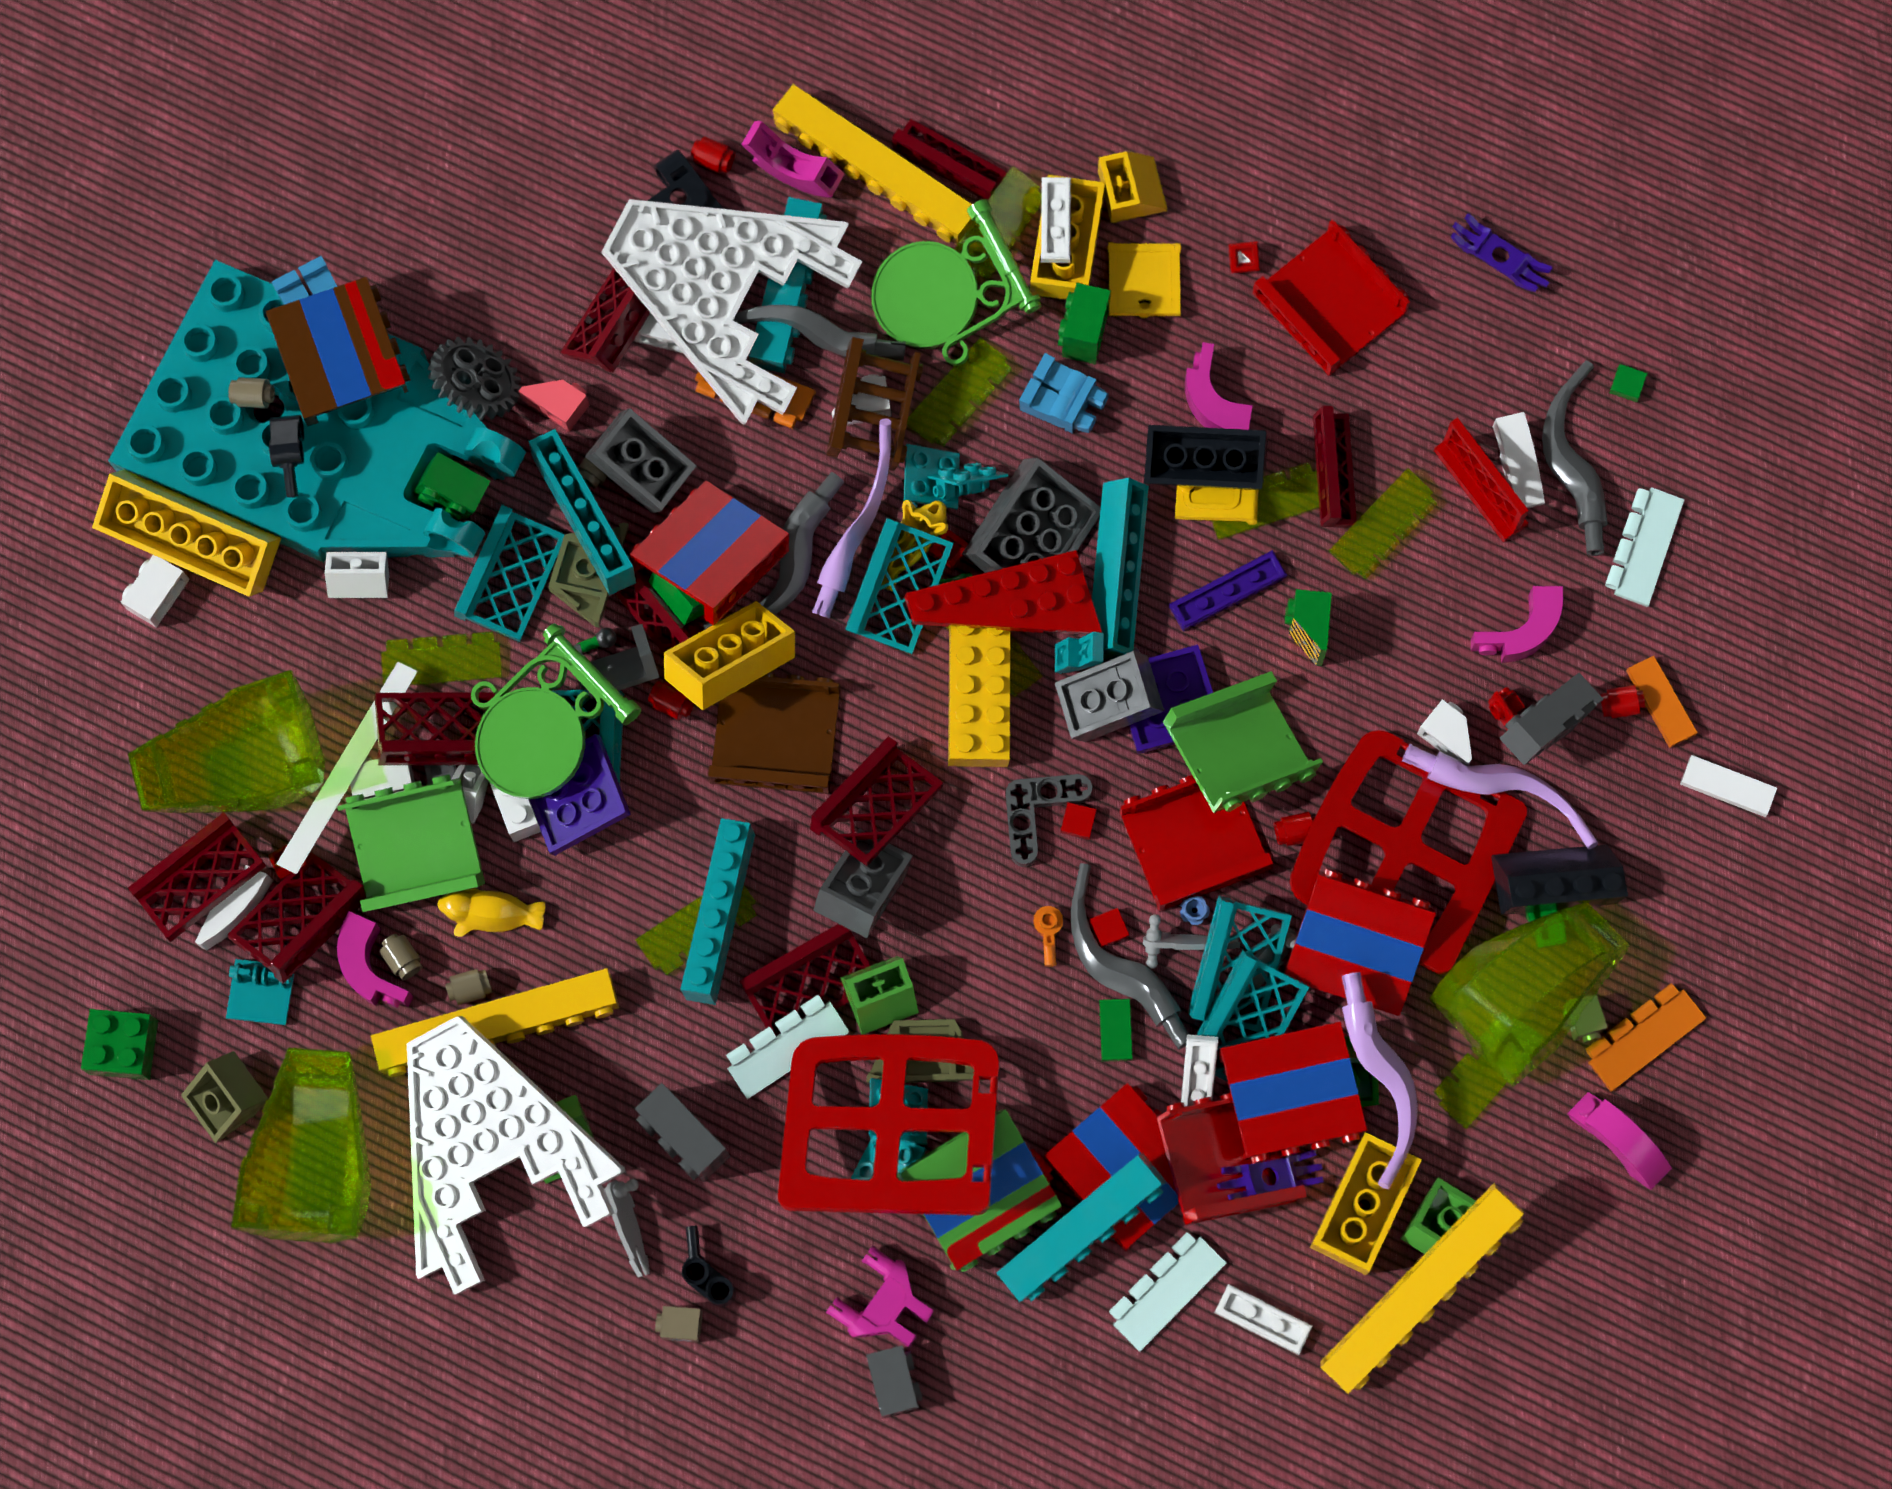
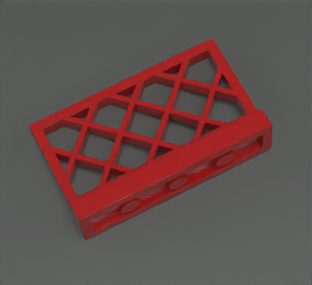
(1482, 481)

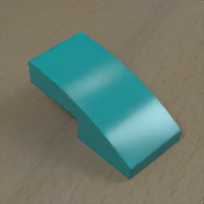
(1079, 654)

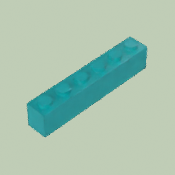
(773, 345)
(582, 512)
(1119, 563)
(718, 911)
(1082, 1227)

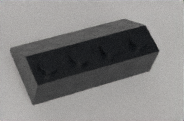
(1206, 457)
(1558, 879)

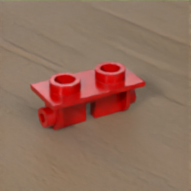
(1505, 705)

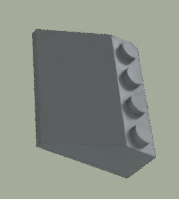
(1032, 519)

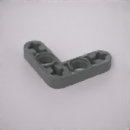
(1035, 799)

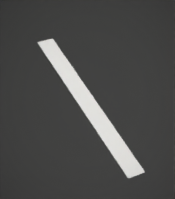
(342, 774)

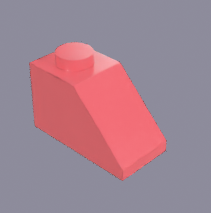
(557, 401)

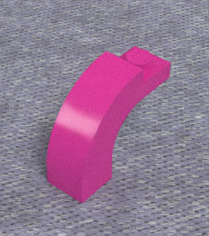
(802, 171)
(1205, 403)
(1544, 614)
(353, 954)
(1623, 1138)

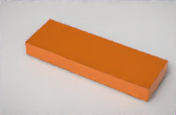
(1662, 701)

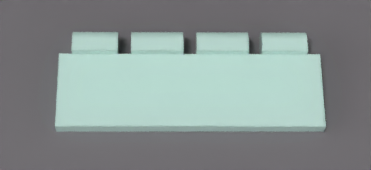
(1646, 552)
(774, 1053)
(1164, 1298)

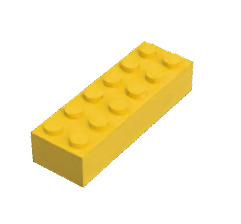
(186, 532)
(979, 697)

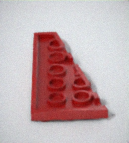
(1024, 597)

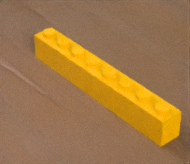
(873, 164)
(509, 1016)
(1422, 1288)

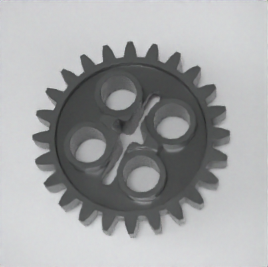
(474, 378)

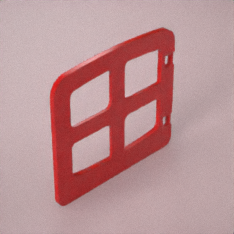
(1405, 847)
(889, 1121)

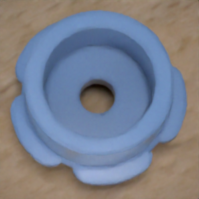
(1194, 902)

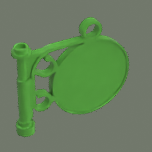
(931, 293)
(532, 736)

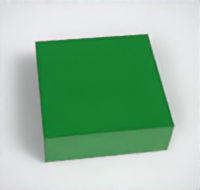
(1628, 383)

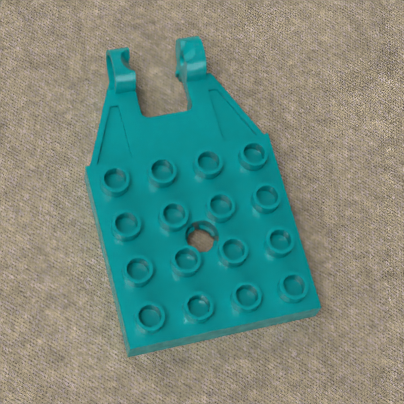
(356, 459)

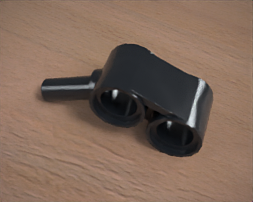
(287, 448)
(711, 1277)

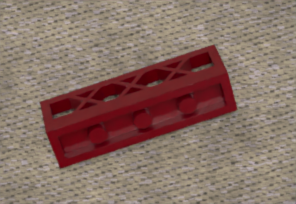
(947, 165)
(1329, 471)
(661, 613)

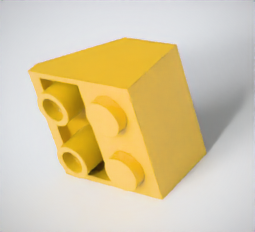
(1131, 185)

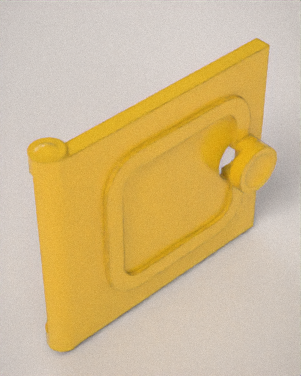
(1147, 274)
(1216, 504)

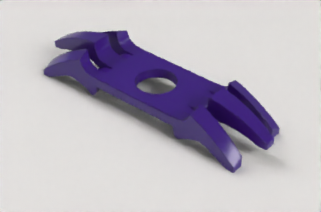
(1488, 242)
(1285, 1175)

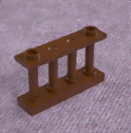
(851, 384)

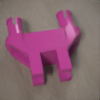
(887, 1304)

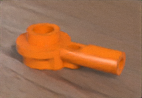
(1048, 923)

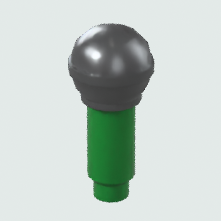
(604, 638)

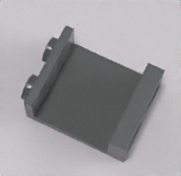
(629, 666)

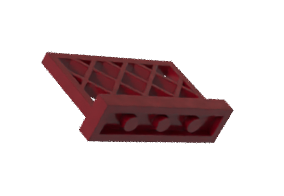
(615, 330)
(427, 751)
(853, 791)
(186, 863)
(319, 926)
(796, 958)

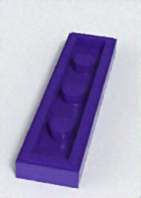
(1227, 590)

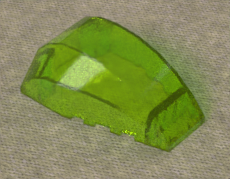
(234, 755)
(1529, 987)
(307, 1156)

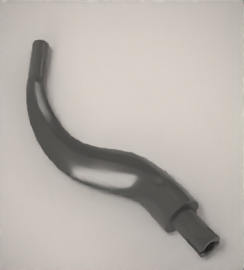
(822, 331)
(1572, 469)
(797, 562)
(1122, 974)

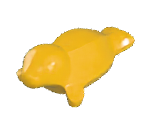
(928, 518)
(489, 911)

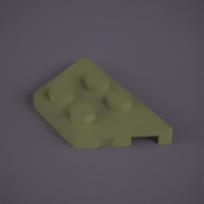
(577, 581)
(924, 1070)

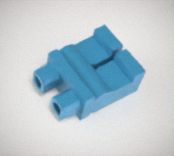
(315, 276)
(1062, 396)

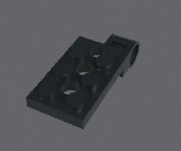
(680, 176)

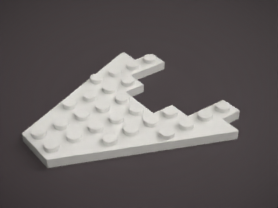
(696, 270)
(472, 1118)

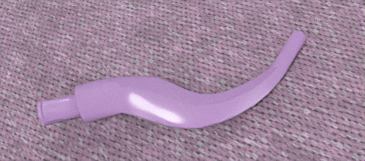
(838, 565)
(1492, 780)
(1384, 1065)

